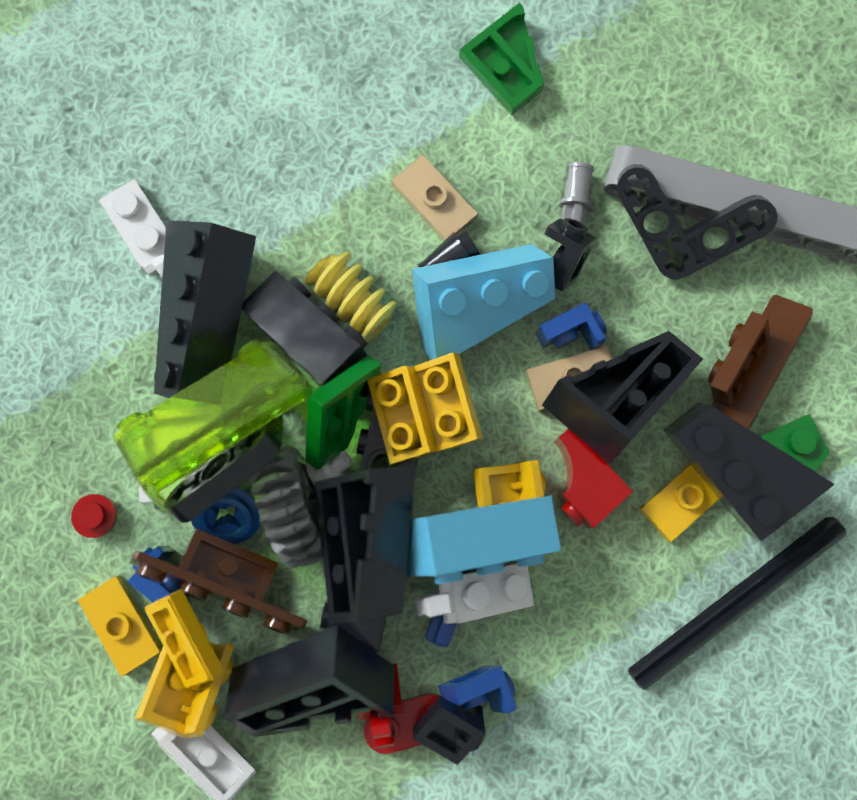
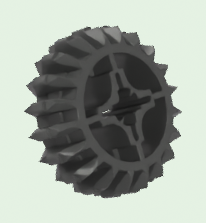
(289, 508)

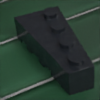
(200, 301)

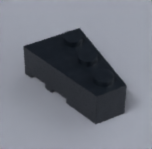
(304, 329)
(621, 395)
(745, 471)
(365, 541)
(310, 681)

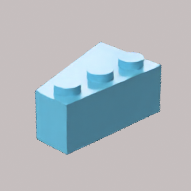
(479, 296)
(482, 539)

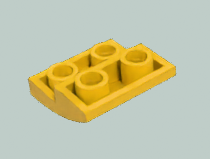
(424, 408)

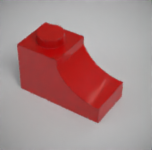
(591, 483)

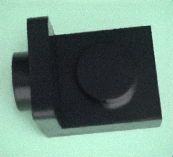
(570, 259)
(450, 729)

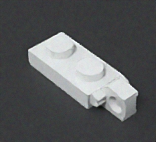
(137, 225)
(479, 595)
(208, 762)

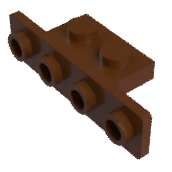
(757, 358)
(223, 572)

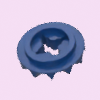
(231, 528)

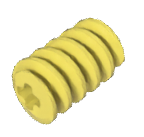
(351, 295)

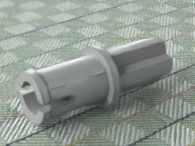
(577, 192)

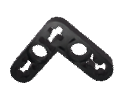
(691, 239)
(225, 472)

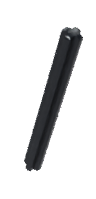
(736, 602)

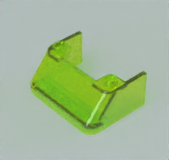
(210, 416)

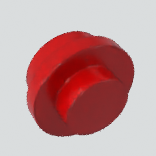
(93, 516)

